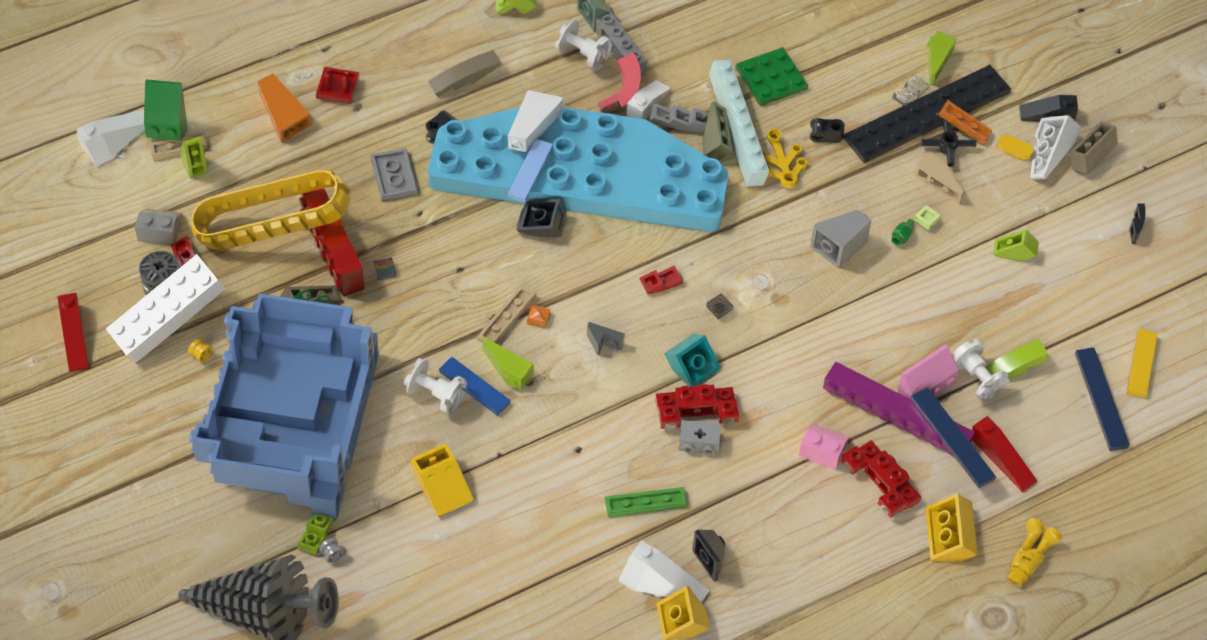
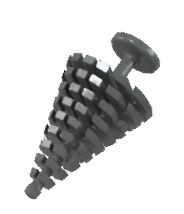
(266, 599)

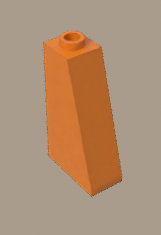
(283, 108)

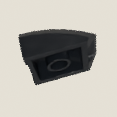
(542, 218)

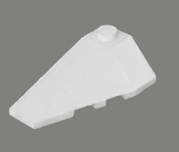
(1054, 140)

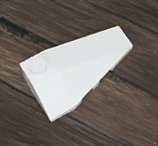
(107, 136)
(656, 574)

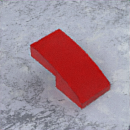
(664, 280)

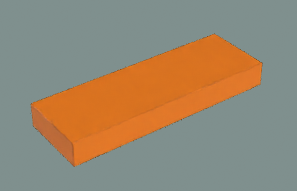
(965, 122)

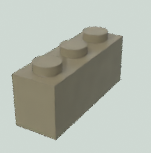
(1093, 147)

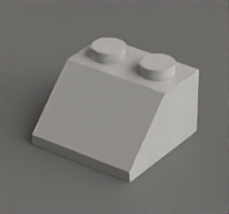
(158, 226)

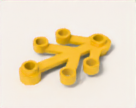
(774, 138)

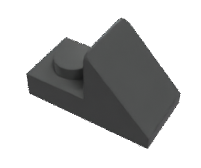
(601, 335)

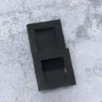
(1137, 222)

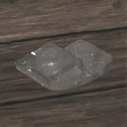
(911, 91)

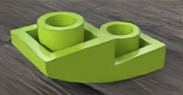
(315, 533)

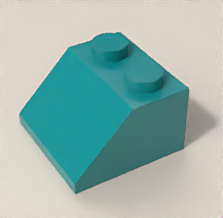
(693, 359)

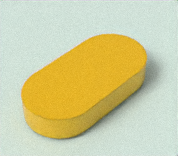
(1015, 147)

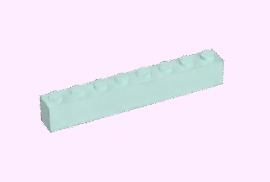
(740, 124)

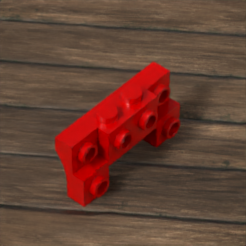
(696, 401)
(885, 474)

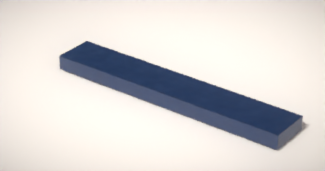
(1102, 399)
(953, 437)

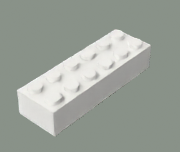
(165, 309)

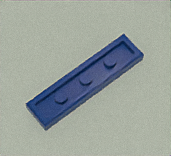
(476, 386)

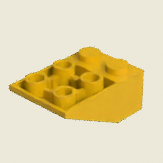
(441, 479)

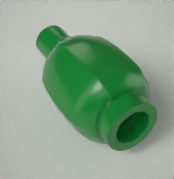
(902, 232)

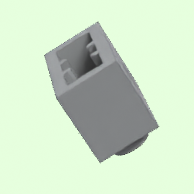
(699, 437)

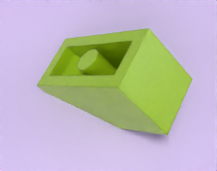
(1016, 246)

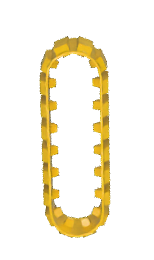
(267, 192)

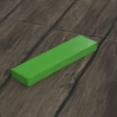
(645, 502)

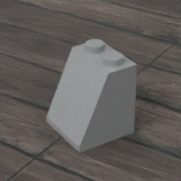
(841, 236)

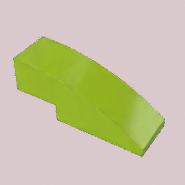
(1020, 359)

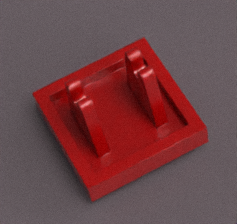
(337, 85)

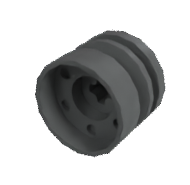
(156, 269)

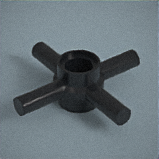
(948, 143)

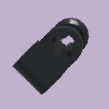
(435, 123)
(829, 130)

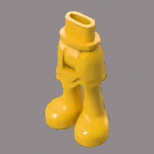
(1028, 559)

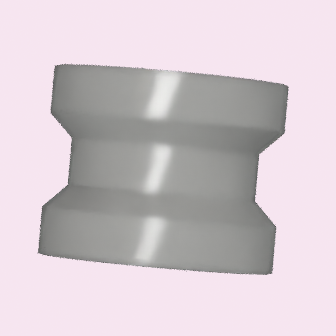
(331, 550)

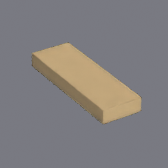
(171, 148)

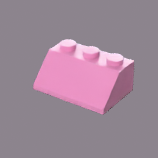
(933, 371)

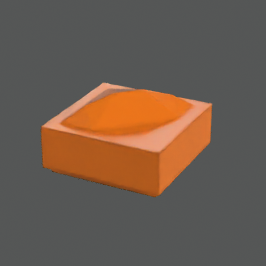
(538, 316)

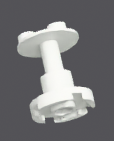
(593, 50)
(969, 357)
(446, 391)

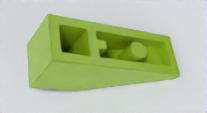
(940, 50)
(193, 157)
(510, 366)

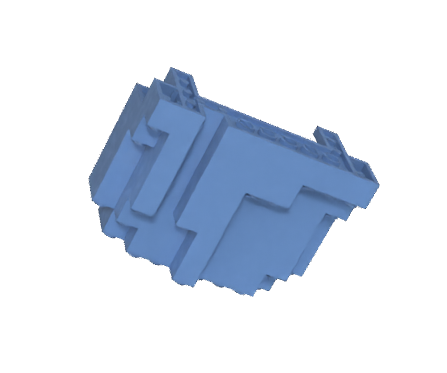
(269, 396)

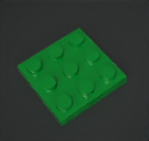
(771, 76)

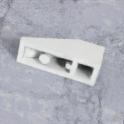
(642, 101)

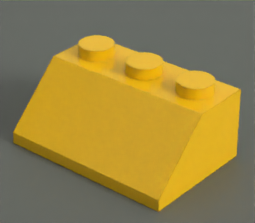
(951, 529)

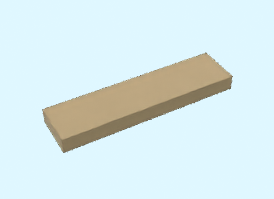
(507, 315)

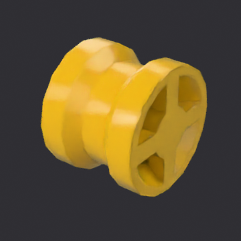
(200, 350)

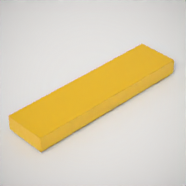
(1142, 363)

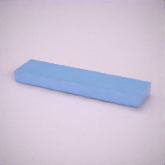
(530, 170)

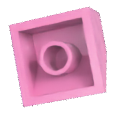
(823, 445)

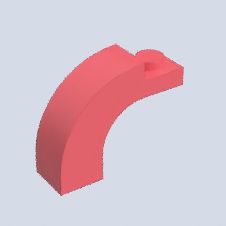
(631, 77)

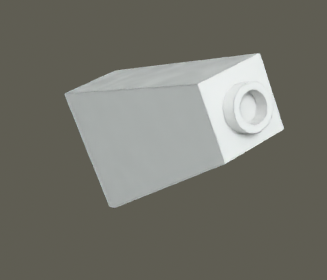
(533, 119)

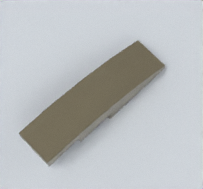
(466, 71)

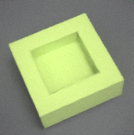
(927, 217)

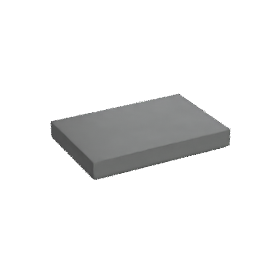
(394, 174)

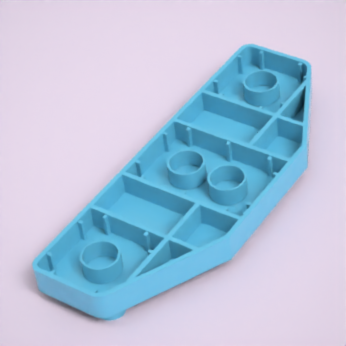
(595, 167)

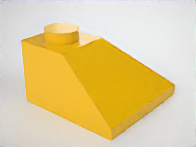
(682, 615)

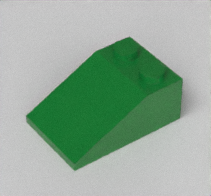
(164, 110)

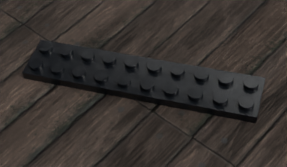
(922, 114)

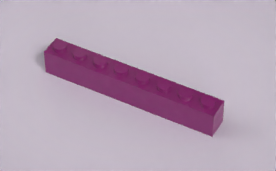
(884, 403)

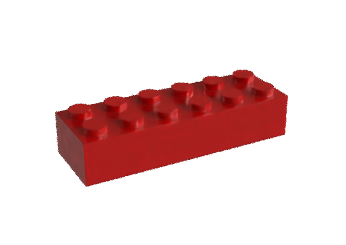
(335, 247)

